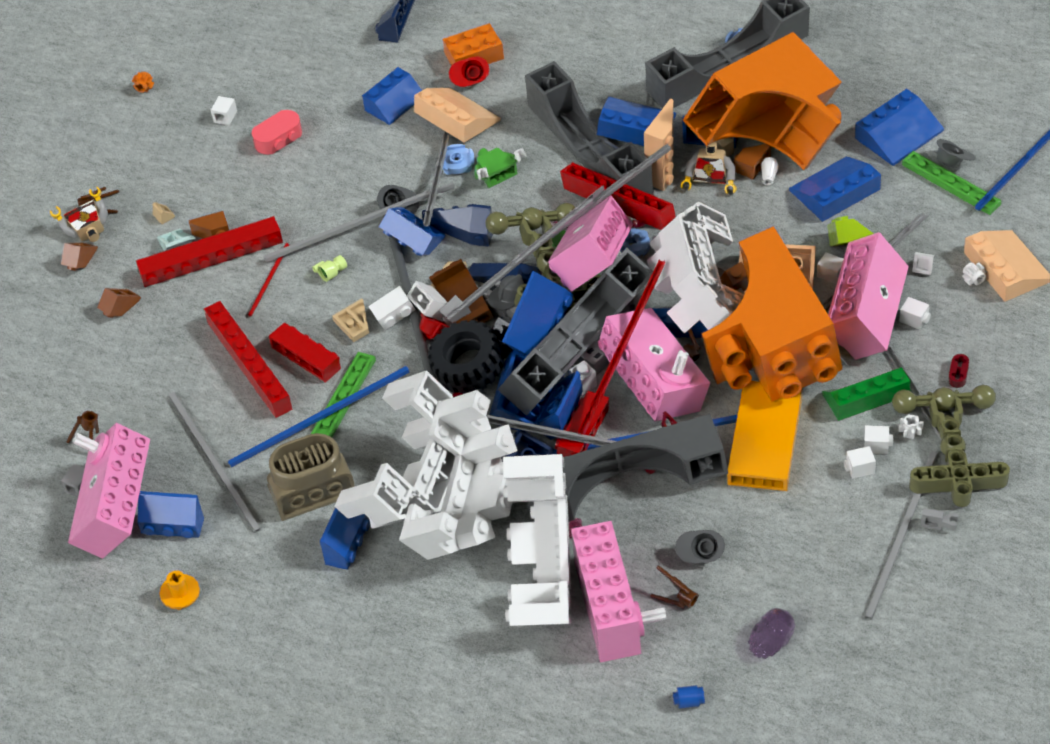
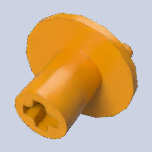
(179, 590)

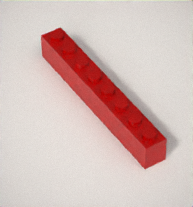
(632, 201)
(209, 251)
(248, 359)

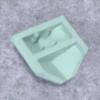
(174, 239)

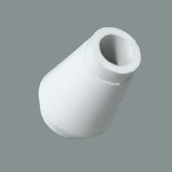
(769, 169)

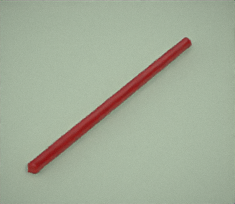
(265, 285)

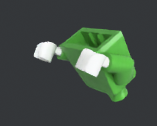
(497, 165)

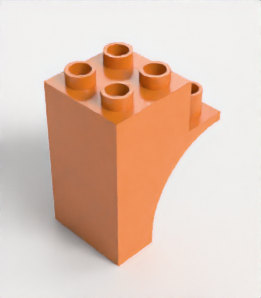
(771, 98)
(775, 328)

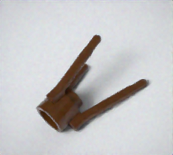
(86, 198)
(693, 349)
(88, 421)
(686, 596)

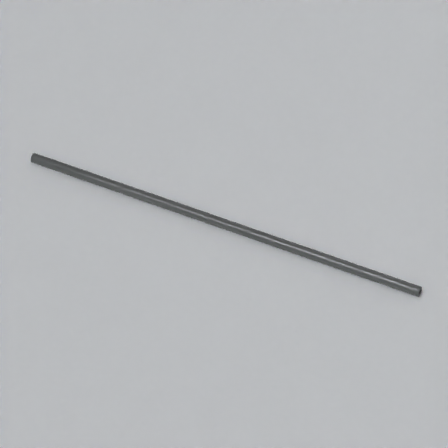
(414, 316)

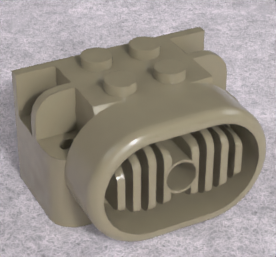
(307, 475)

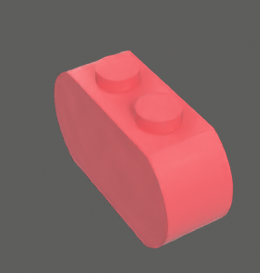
(277, 132)

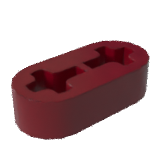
(955, 370)

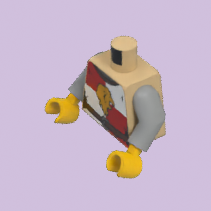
(710, 166)
(84, 221)

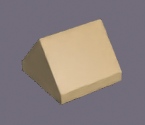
(727, 145)
(162, 213)

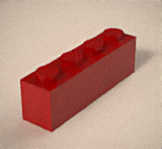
(305, 352)
(570, 447)

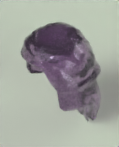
(771, 633)

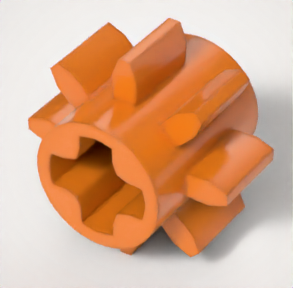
(142, 82)

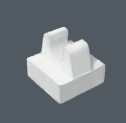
(923, 263)

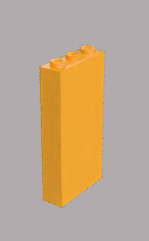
(763, 440)

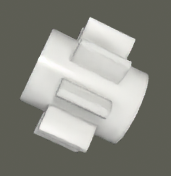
(974, 273)
(911, 426)

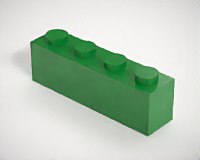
(866, 394)

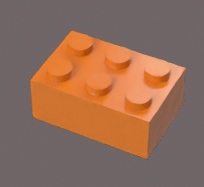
(474, 42)

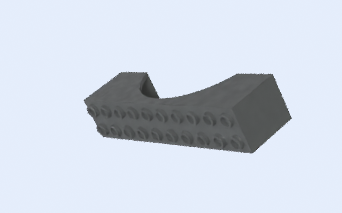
(684, 75)
(558, 105)
(575, 332)
(683, 449)

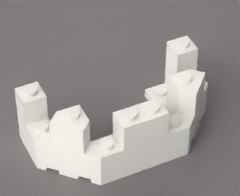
(692, 267)
(424, 481)
(475, 482)
(539, 542)

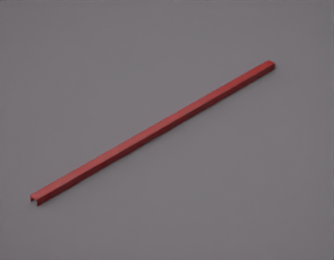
(621, 347)

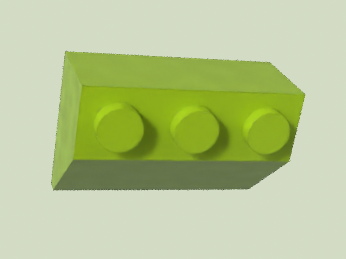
(845, 230)

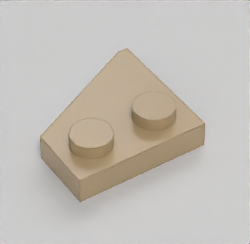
(353, 320)

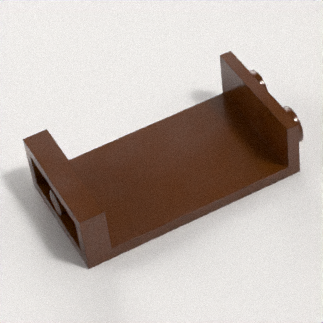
(458, 281)

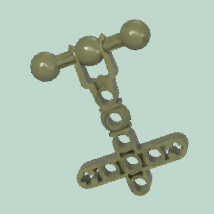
(530, 220)
(957, 475)

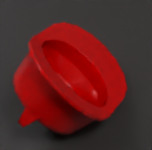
(469, 71)
(431, 326)

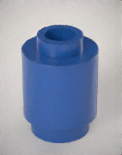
(688, 696)

